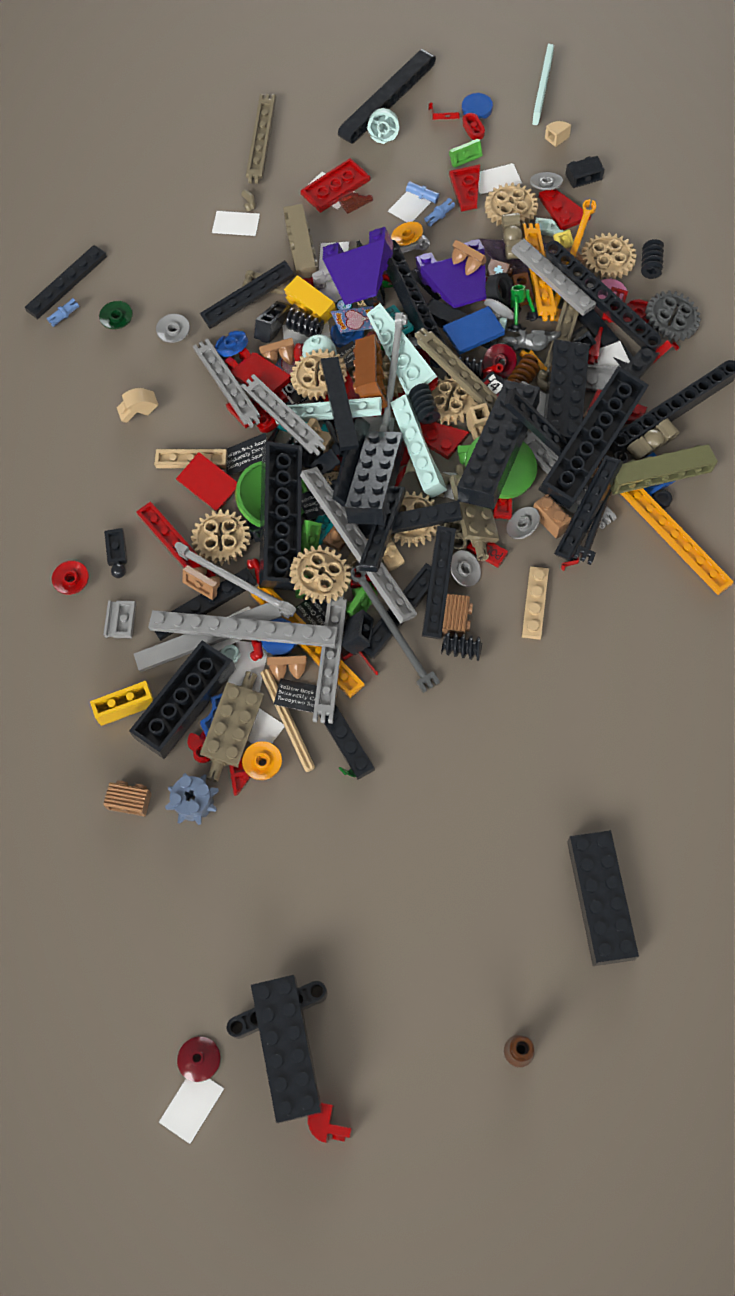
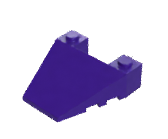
(359, 270)
(450, 278)

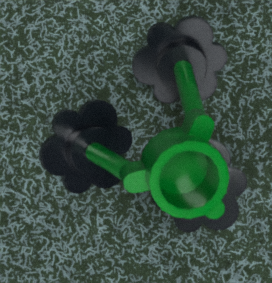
(518, 295)

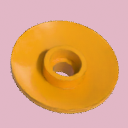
(407, 233)
(258, 752)

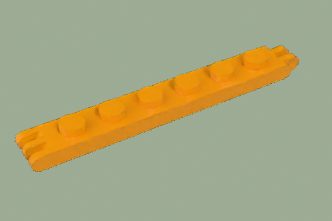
(542, 291)

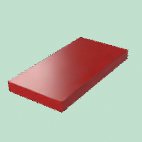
(335, 185)

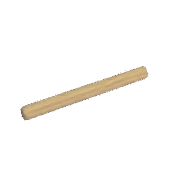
(289, 723)

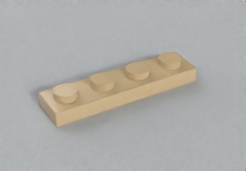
(181, 457)
(535, 603)

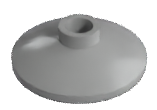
(546, 181)
(499, 309)
(171, 323)
(523, 523)
(465, 568)

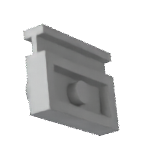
(598, 377)
(120, 619)

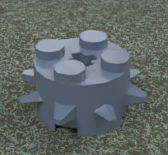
(193, 809)

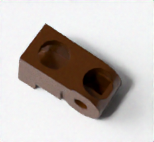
(525, 282)

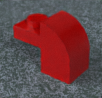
(321, 1126)

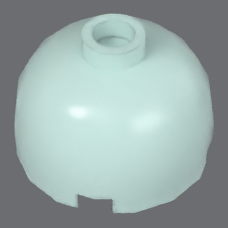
(383, 125)
(318, 342)

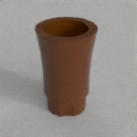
(513, 1056)

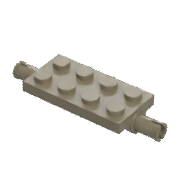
(476, 521)
(231, 725)

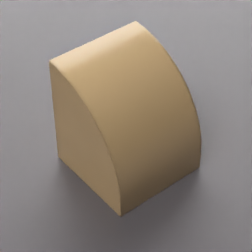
(557, 132)

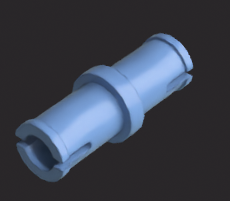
(422, 192)
(439, 212)
(63, 312)

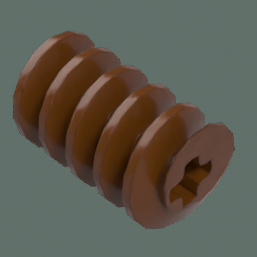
(525, 370)

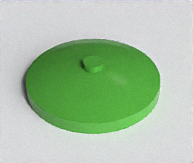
(521, 474)
(249, 493)

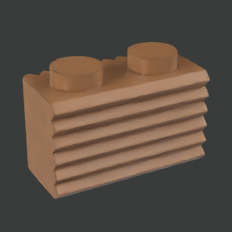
(552, 516)
(456, 614)
(127, 798)

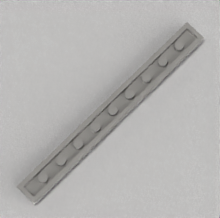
(357, 542)
(243, 628)

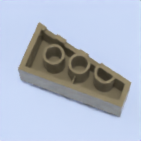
(300, 241)

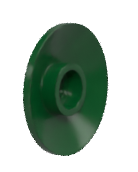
(115, 315)

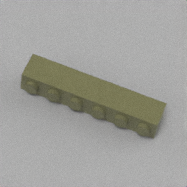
(664, 468)

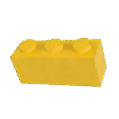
(309, 299)
(122, 703)

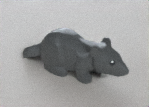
(535, 341)

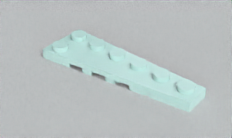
(411, 366)

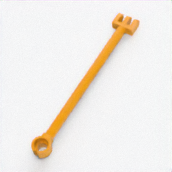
(586, 214)

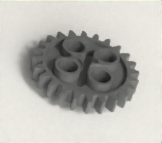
(684, 321)

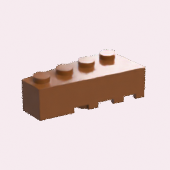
(368, 369)

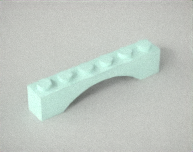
(424, 465)

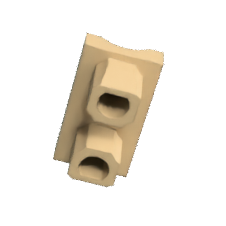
(392, 558)

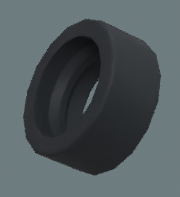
(492, 289)

